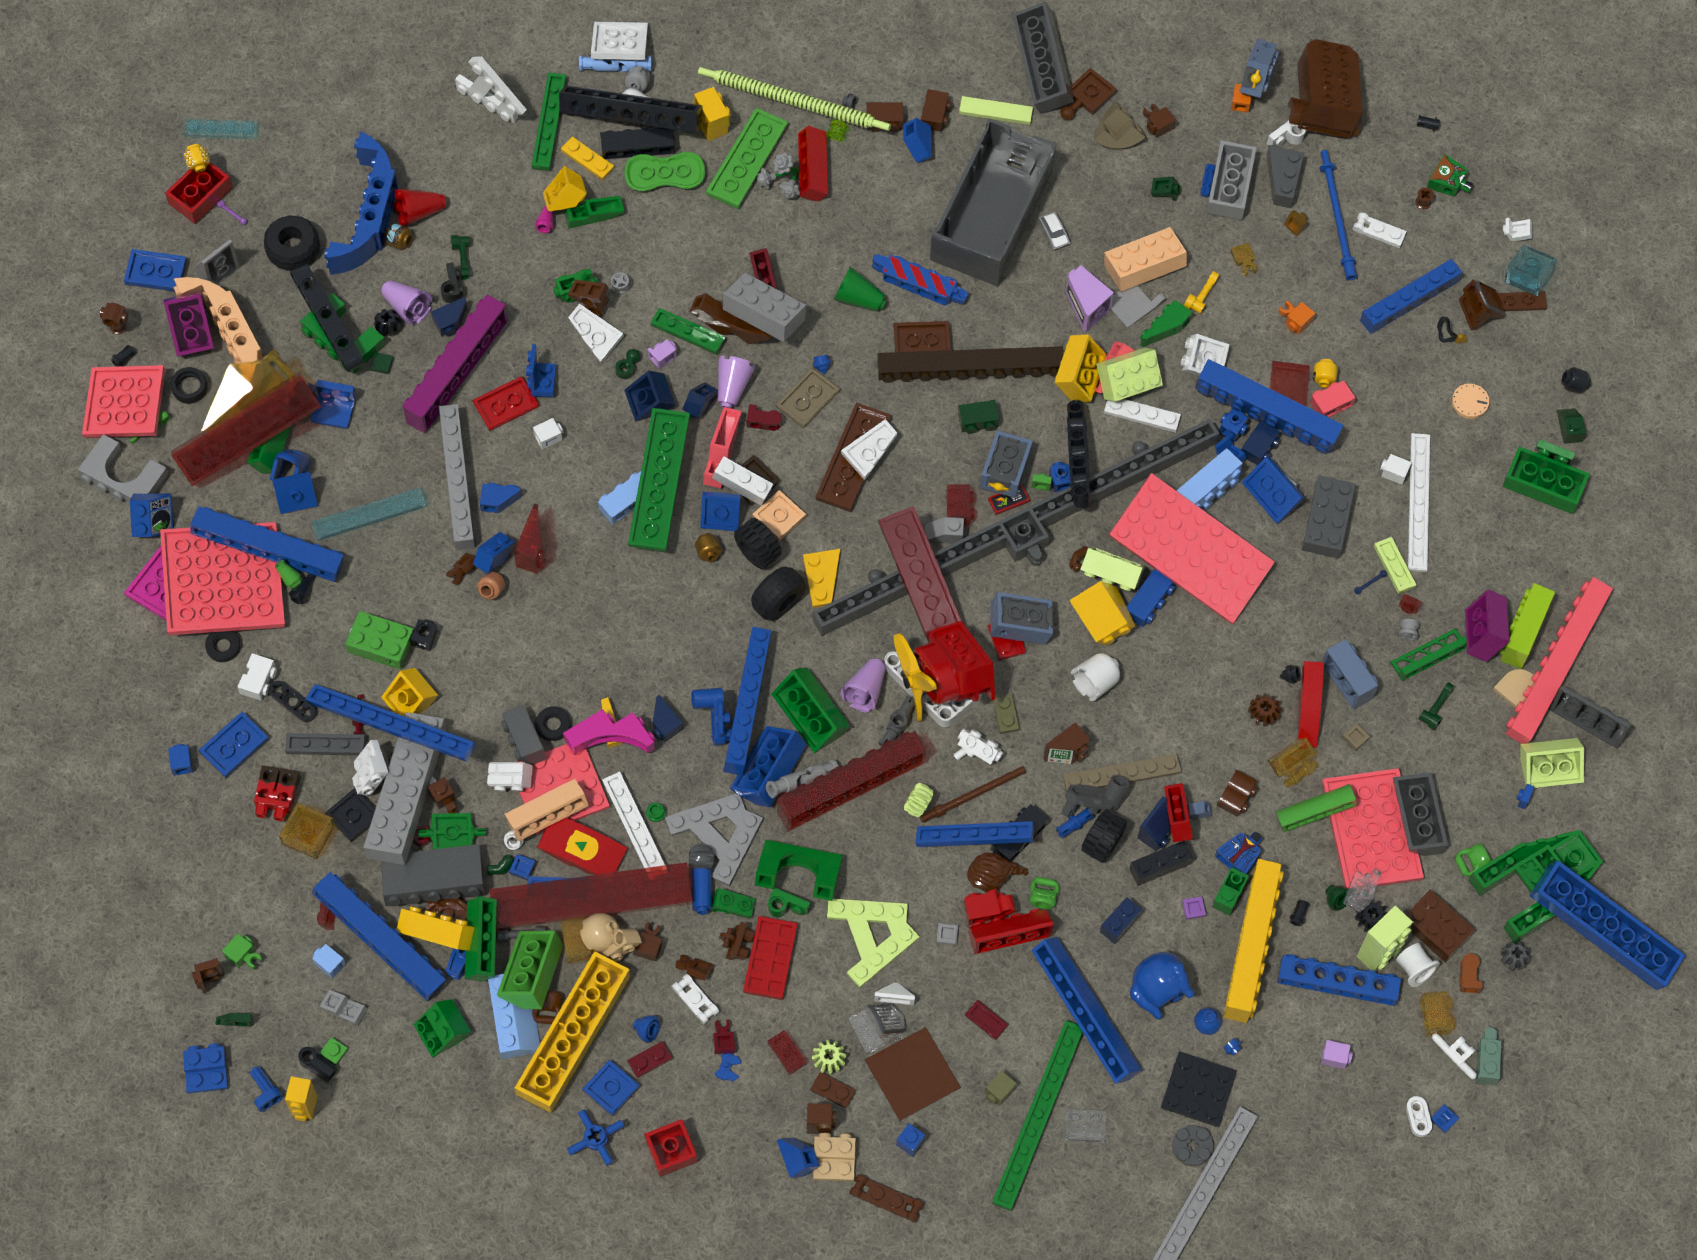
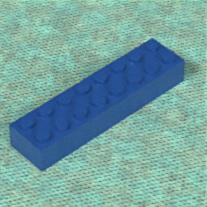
(1268, 406)
(1607, 925)

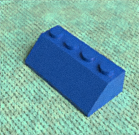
(768, 761)

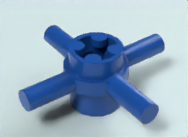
(592, 1144)

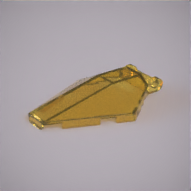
(243, 384)

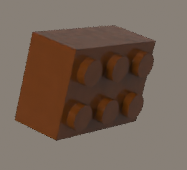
(1439, 926)

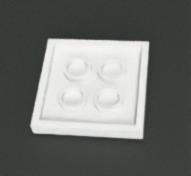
(619, 40)

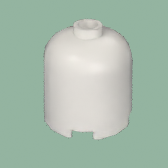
(1096, 675)

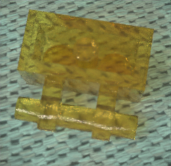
(1291, 758)

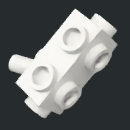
(974, 744)

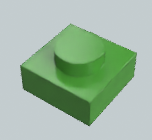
(1041, 482)
(333, 1051)

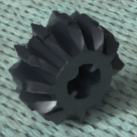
(1364, 916)

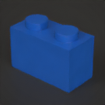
(493, 552)

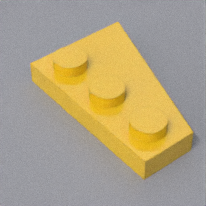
(821, 575)

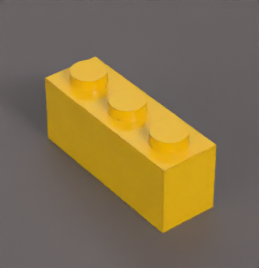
(301, 1098)

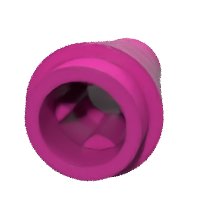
(545, 221)

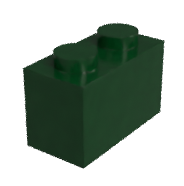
(978, 416)

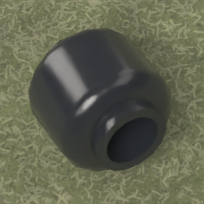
(1575, 380)

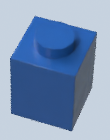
(180, 759)
(910, 1139)

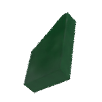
(235, 1019)

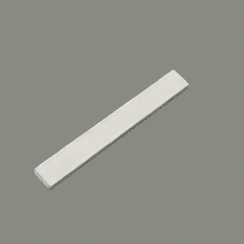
(1418, 502)

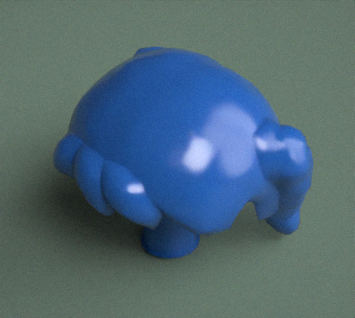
(1158, 981)

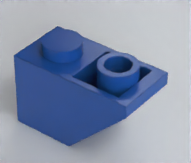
(918, 139)
(497, 497)
(798, 1157)

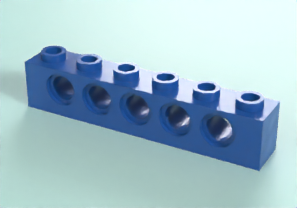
(1328, 984)

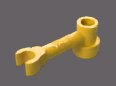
(1196, 303)

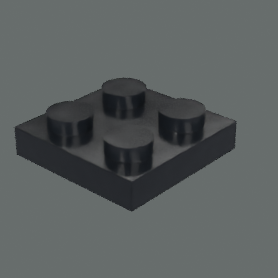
(352, 815)

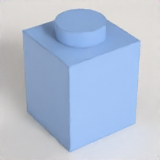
(328, 960)

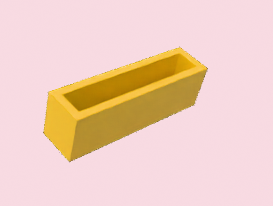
(435, 929)

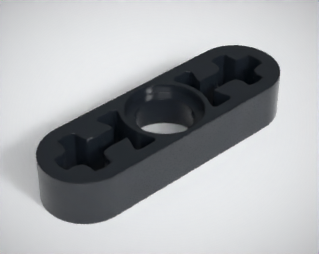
(292, 694)

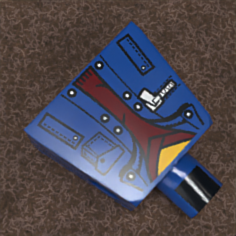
(1240, 852)

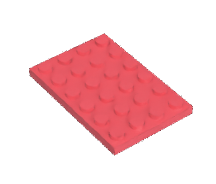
(1373, 831)

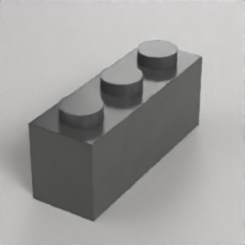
(523, 736)

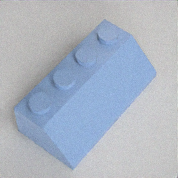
(514, 1026)

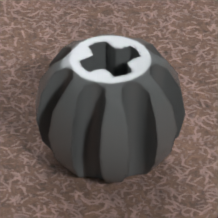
(701, 857)
(1510, 958)

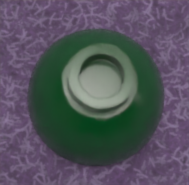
(1336, 896)

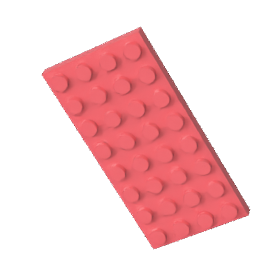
(1191, 548)

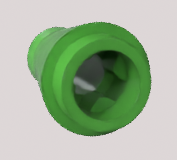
(288, 574)

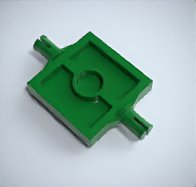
(451, 830)

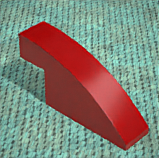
(1310, 701)

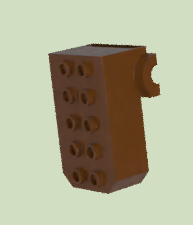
(1328, 90)

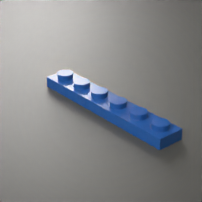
(974, 834)

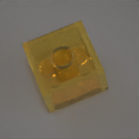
(306, 831)

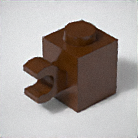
(1159, 121)
(443, 795)
(650, 944)

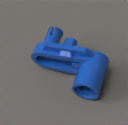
(713, 699)

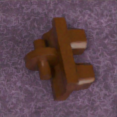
(740, 934)

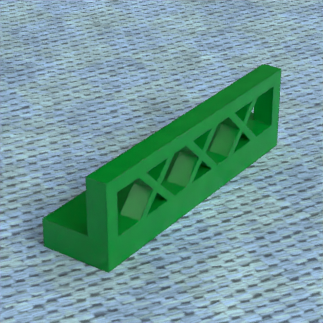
(1431, 657)

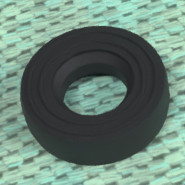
(227, 655)
(549, 712)

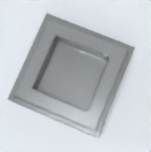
(947, 934)

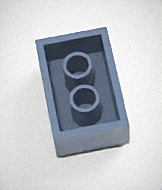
(1350, 674)

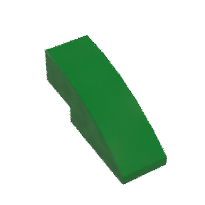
(594, 211)

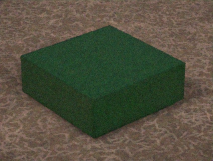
(381, 363)

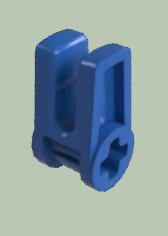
(456, 964)

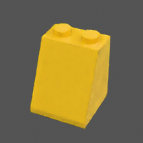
(1103, 612)

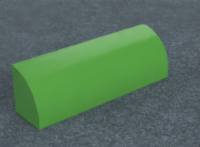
(1316, 808)

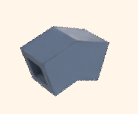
(1199, 809)

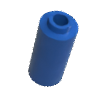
(701, 890)

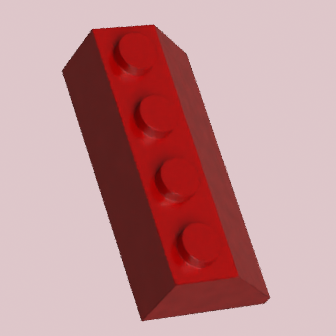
(1010, 931)

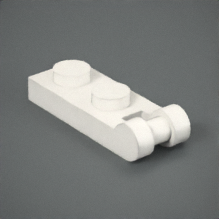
(1379, 230)

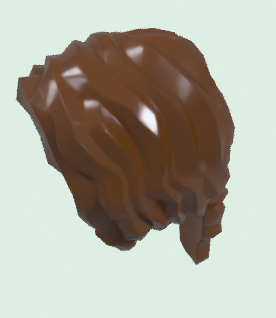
(991, 871)

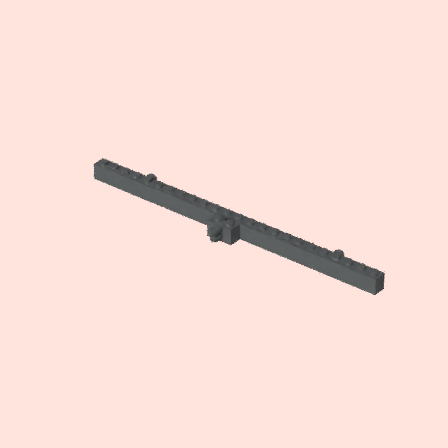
(1024, 531)

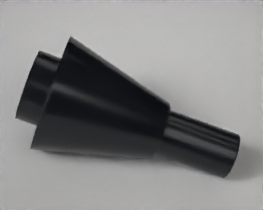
(300, 592)

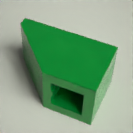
(1230, 891)

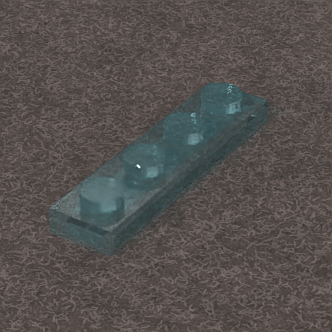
(220, 129)

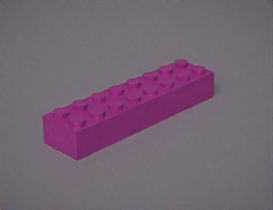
(455, 363)

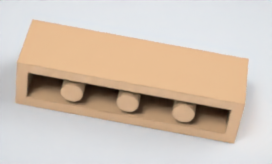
(546, 809)

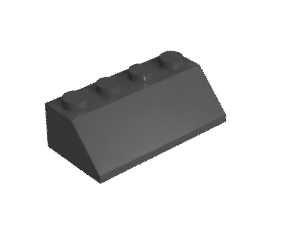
(1420, 814)

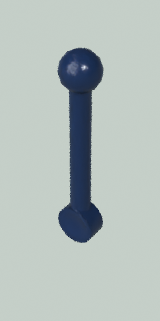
(1383, 573)

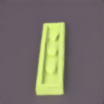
(995, 110)

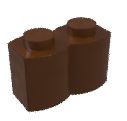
(1237, 792)

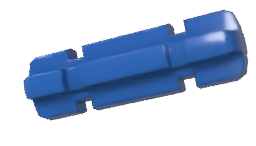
(1207, 180)

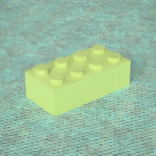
(1385, 940)

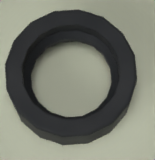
(193, 397)

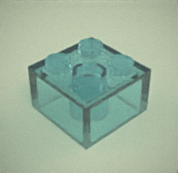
(1530, 270)

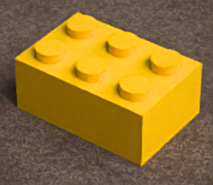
(1078, 368)

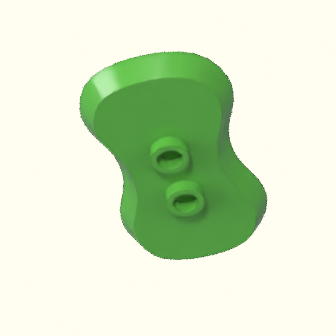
(680, 170)

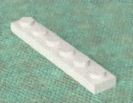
(632, 821)

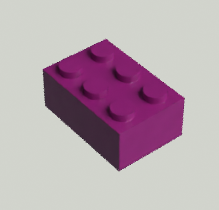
(188, 323)
(1487, 625)

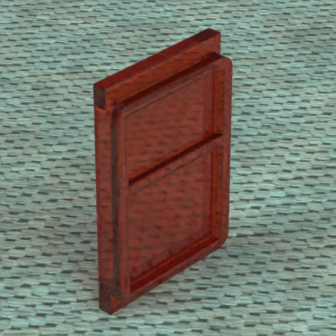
(1290, 380)

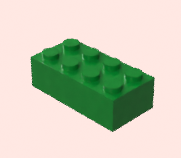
(1546, 480)

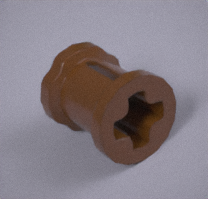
(1424, 198)

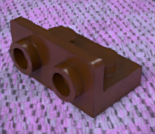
(208, 970)

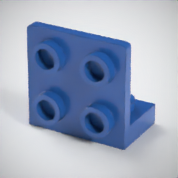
(541, 376)
(336, 403)

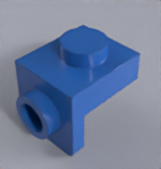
(1227, 443)

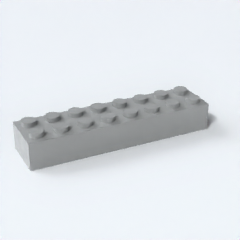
(402, 797)

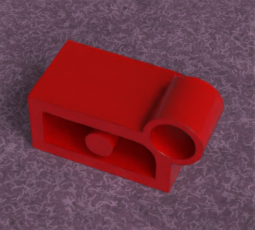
(988, 906)

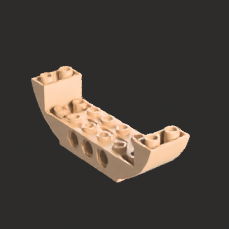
(224, 315)

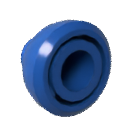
(1208, 1021)
(647, 1027)

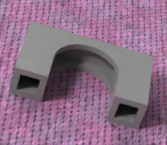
(96, 467)

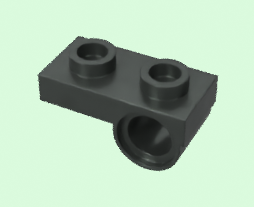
(451, 285)

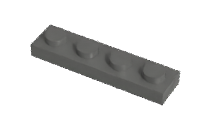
(324, 744)

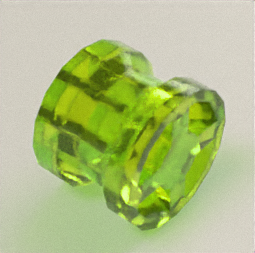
(837, 130)

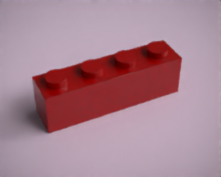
(812, 163)

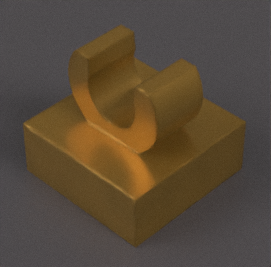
(1296, 222)

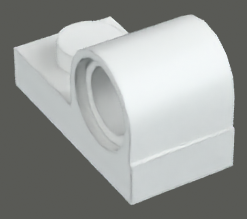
(1286, 132)

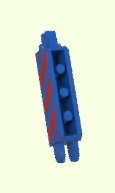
(919, 280)

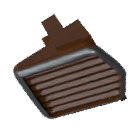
(1480, 304)

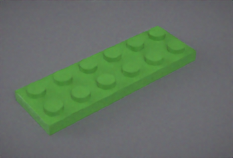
(747, 158)

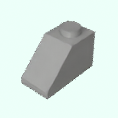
(945, 530)

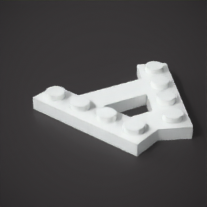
(503, 102)

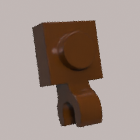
(463, 565)

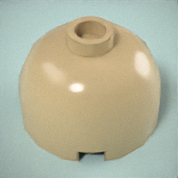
(598, 931)

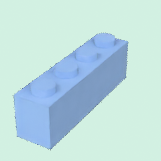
(621, 500)

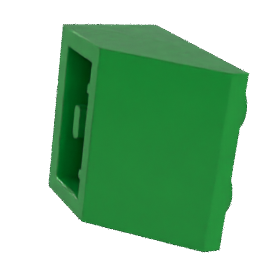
(441, 1027)

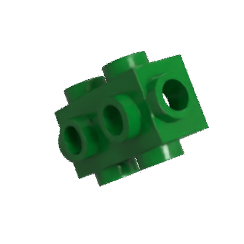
(565, 282)

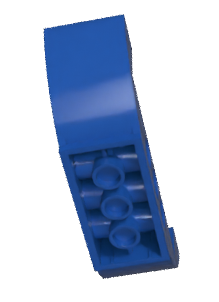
(374, 212)

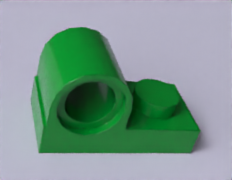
(787, 900)

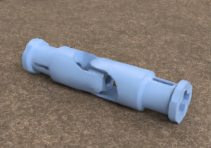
(587, 63)

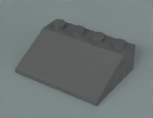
(1590, 716)

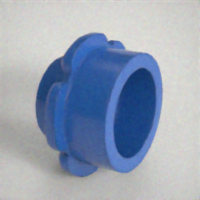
(1232, 1047)

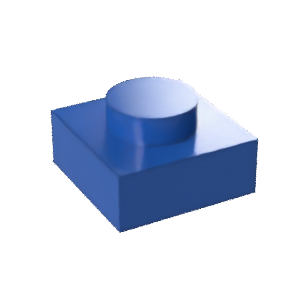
(1524, 796)
(522, 867)

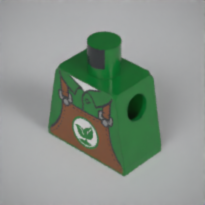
(1449, 177)

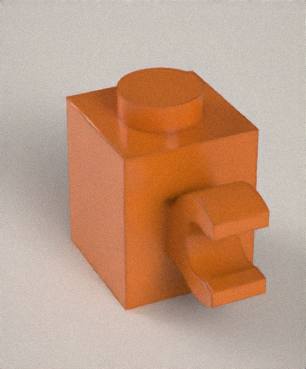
(1297, 318)

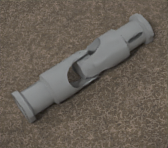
(789, 782)

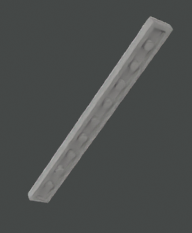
(1206, 1185)

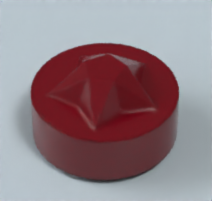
(422, 841)

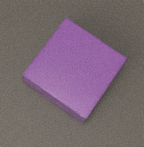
(1194, 908)

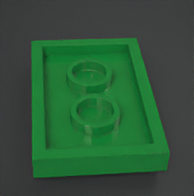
(1560, 454)

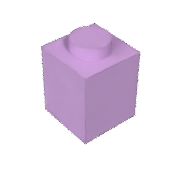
(1336, 1054)

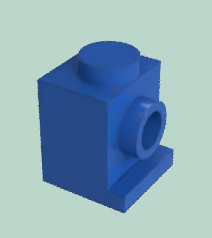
(1060, 482)

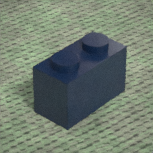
(1260, 442)
(1120, 920)

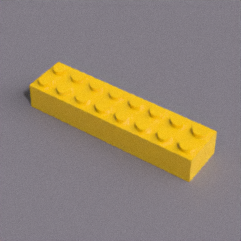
(1253, 941)
(572, 1032)

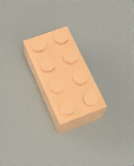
(1145, 259)

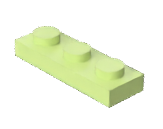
(1395, 565)

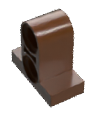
(591, 295)

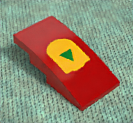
(581, 847)

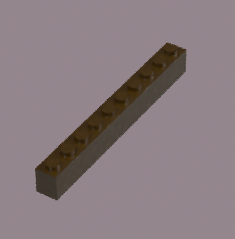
(969, 363)

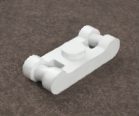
(695, 999)

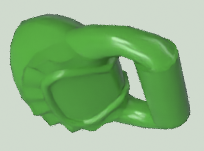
(1477, 856)
(1041, 897)

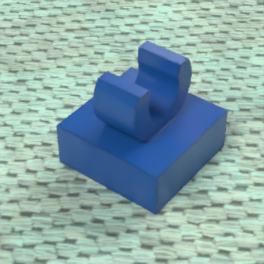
(1444, 1118)

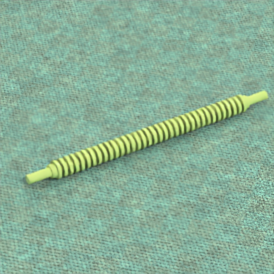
(794, 98)

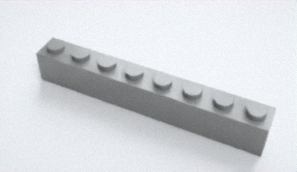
(456, 477)

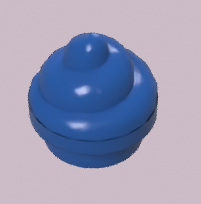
(822, 363)

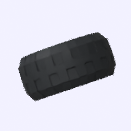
(287, 228)
(778, 593)

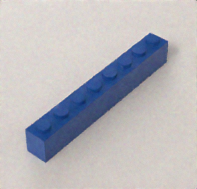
(266, 543)
(747, 701)
(379, 936)
(1086, 1010)

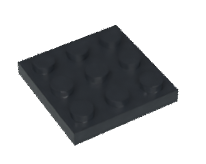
(1198, 1089)

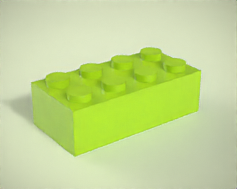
(1526, 625)

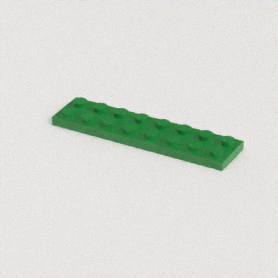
(659, 480)

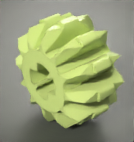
(918, 800)
(820, 1057)

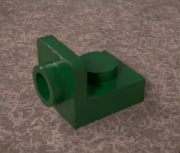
(1165, 187)

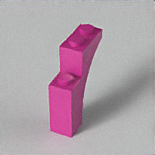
(602, 729)

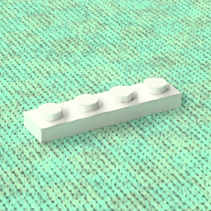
(1143, 414)

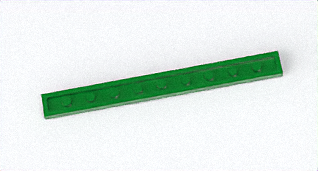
(1037, 1116)

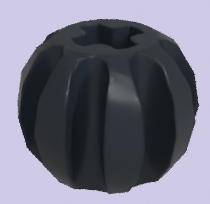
(387, 322)

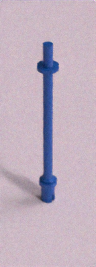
(1347, 260)

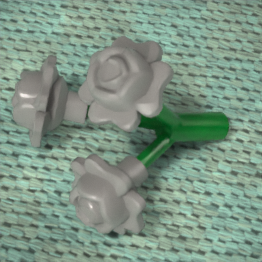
(784, 166)

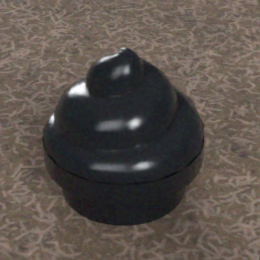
(1291, 674)

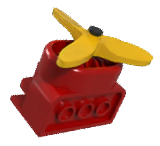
(946, 667)

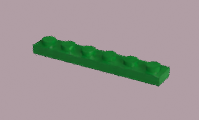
(548, 122)

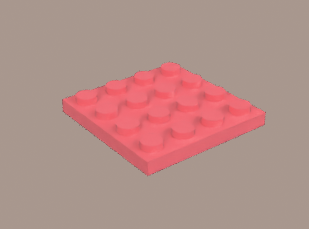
(124, 401)
(561, 768)

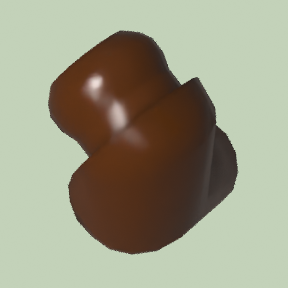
(1076, 557)

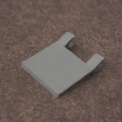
(1133, 305)

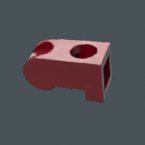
(762, 419)

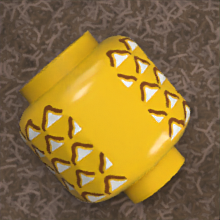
(196, 157)

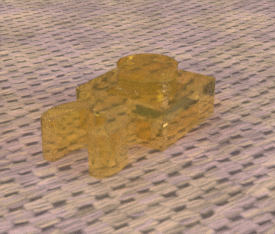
(1244, 256)

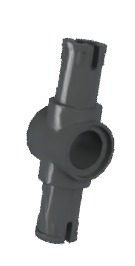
(901, 714)

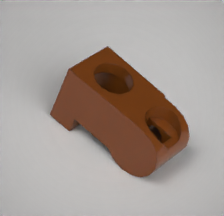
(1468, 974)

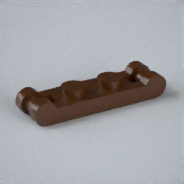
(886, 1198)

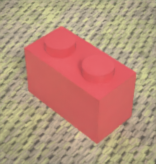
(1333, 399)

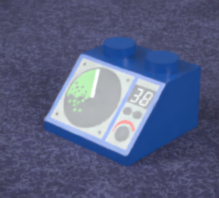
(150, 514)

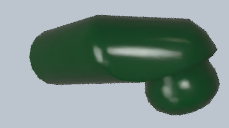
(503, 866)

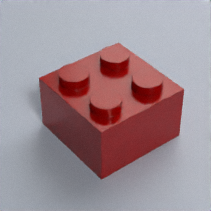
(670, 1148)

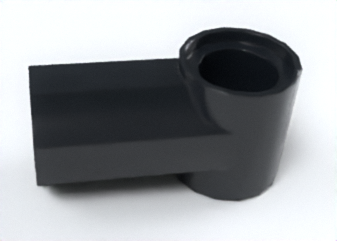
(318, 1065)

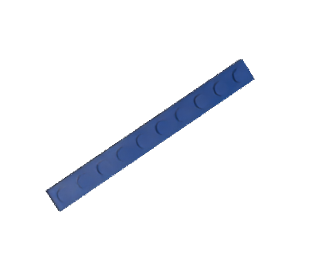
(391, 722)

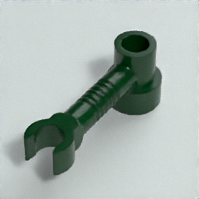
(461, 243)
(1430, 717)

